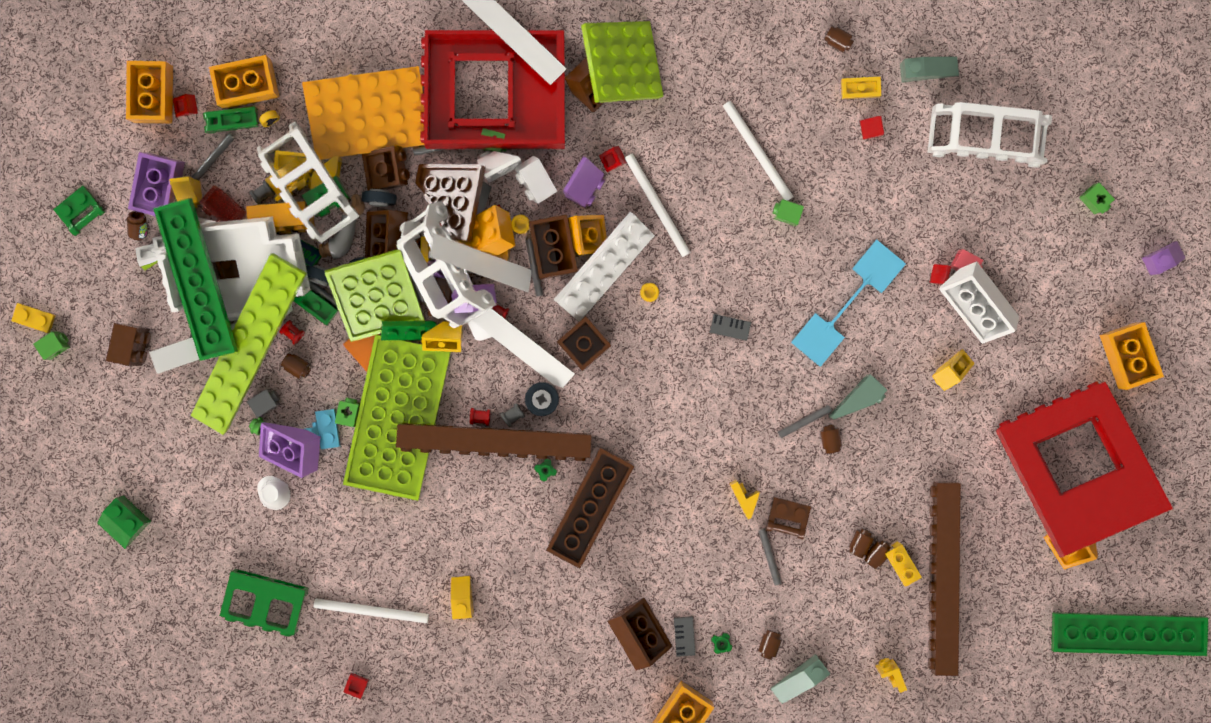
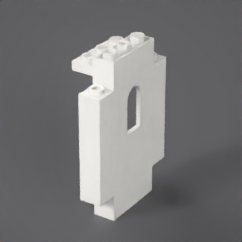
(250, 245)

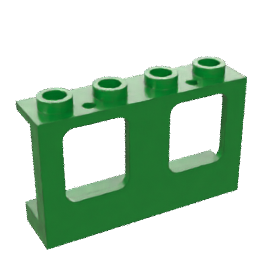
(264, 590)

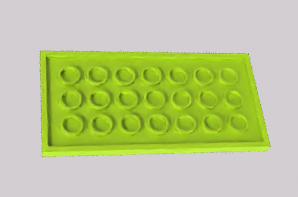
(398, 388)

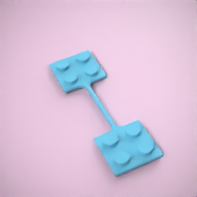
(876, 268)

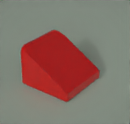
(185, 105)
(872, 127)
(612, 158)
(940, 274)

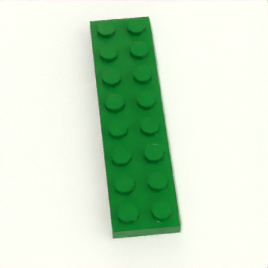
(195, 279)
(1129, 634)

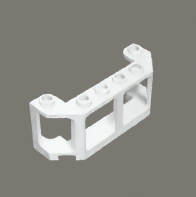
(998, 113)
(334, 193)
(424, 276)

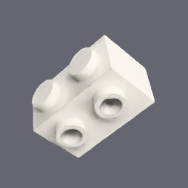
(535, 180)

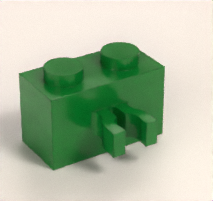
(321, 190)

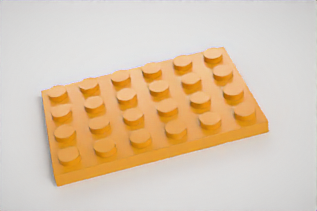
(365, 112)

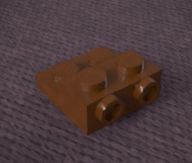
(385, 168)

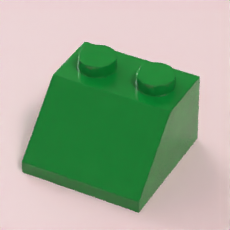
(123, 521)

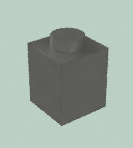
(264, 402)

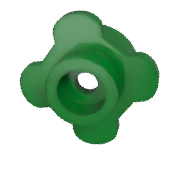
(550, 470)
(721, 648)

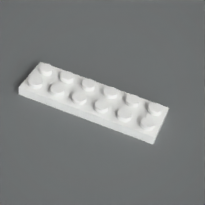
(604, 267)

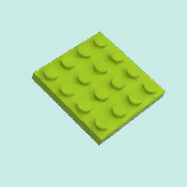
(622, 61)
(373, 293)

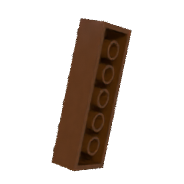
(590, 507)

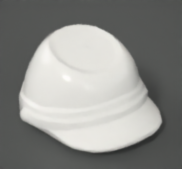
(273, 492)

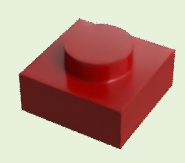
(356, 685)

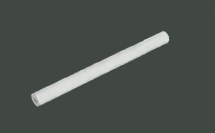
(758, 151)
(657, 205)
(371, 610)

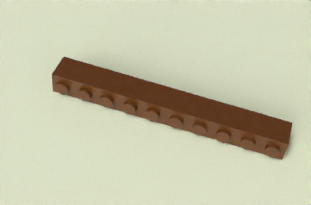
(493, 441)
(945, 578)

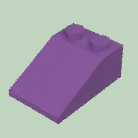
(151, 182)
(584, 183)
(290, 448)

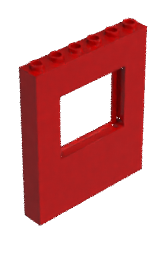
(534, 105)
(1100, 505)

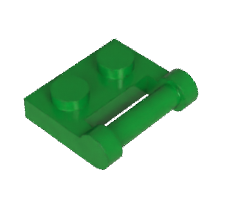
(76, 205)

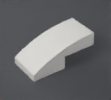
(149, 253)

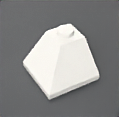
(498, 164)

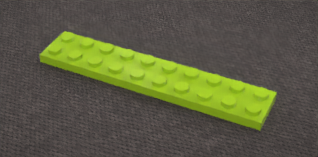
(253, 336)

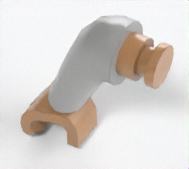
(342, 242)

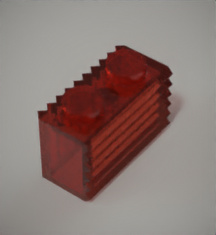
(221, 205)

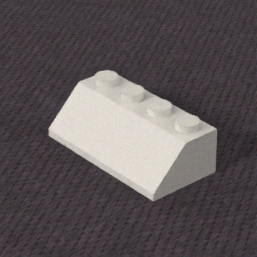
(980, 303)

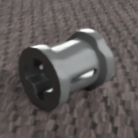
(262, 193)
(512, 415)

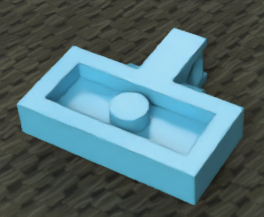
(326, 429)

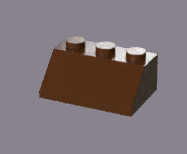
(382, 231)
(553, 247)
(640, 634)

